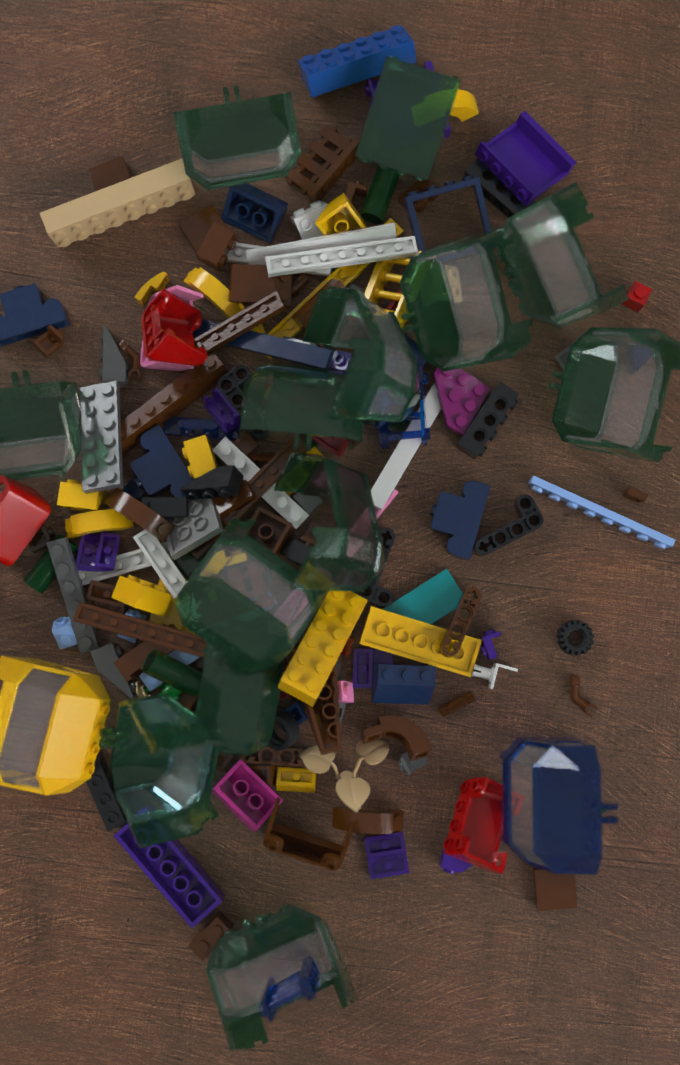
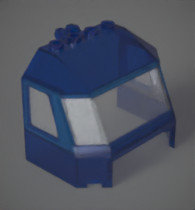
(554, 804)

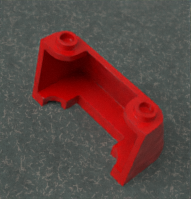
(169, 331)

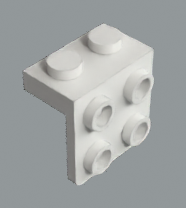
(306, 219)

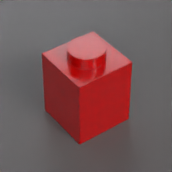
(638, 296)

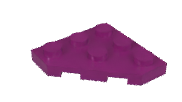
(459, 397)

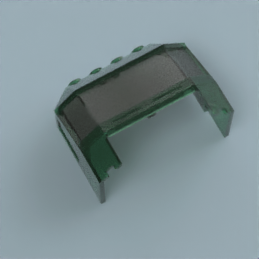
(353, 551)

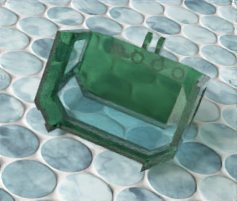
(162, 768)

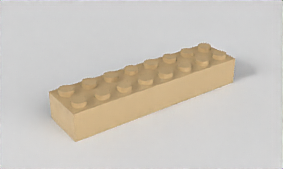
(118, 204)

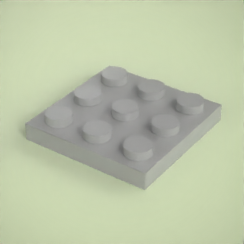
(191, 531)

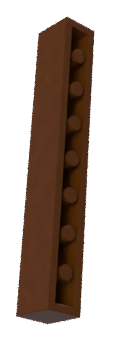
(171, 401)

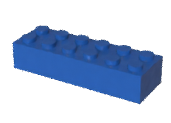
(355, 60)

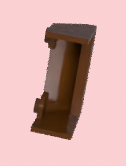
(305, 846)

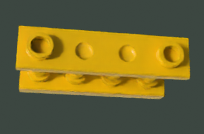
(376, 284)

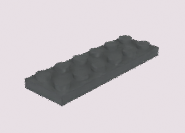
(101, 437)

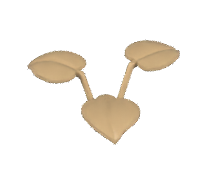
(349, 789)

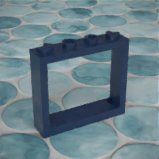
(434, 191)

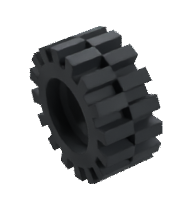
(587, 637)

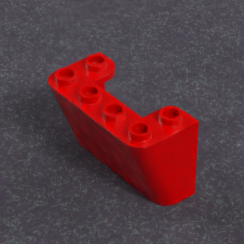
(20, 518)
(478, 825)

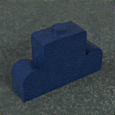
(29, 314)
(160, 466)
(460, 517)

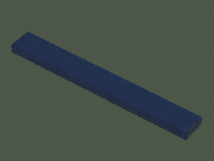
(276, 347)

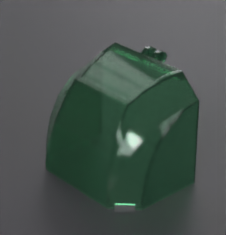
(297, 403)

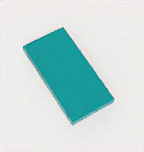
(429, 600)

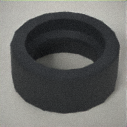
(292, 731)

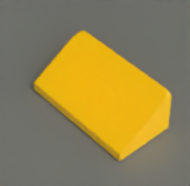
(295, 780)

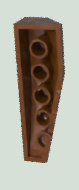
(325, 713)

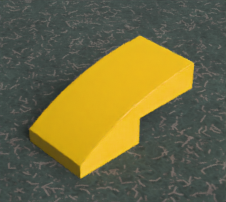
(155, 284)

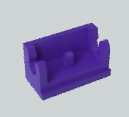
(222, 411)

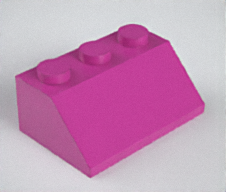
(246, 795)

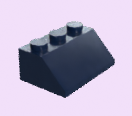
(254, 211)
(402, 683)

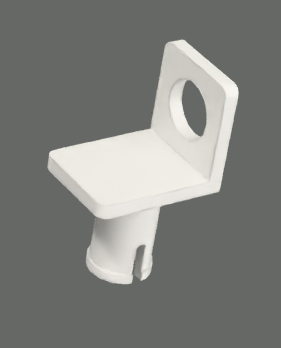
(490, 674)

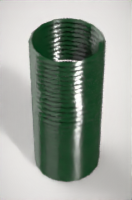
(382, 191)
(43, 571)
(172, 672)

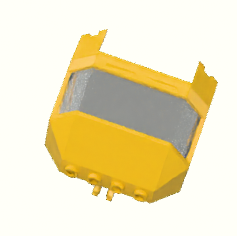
(49, 725)

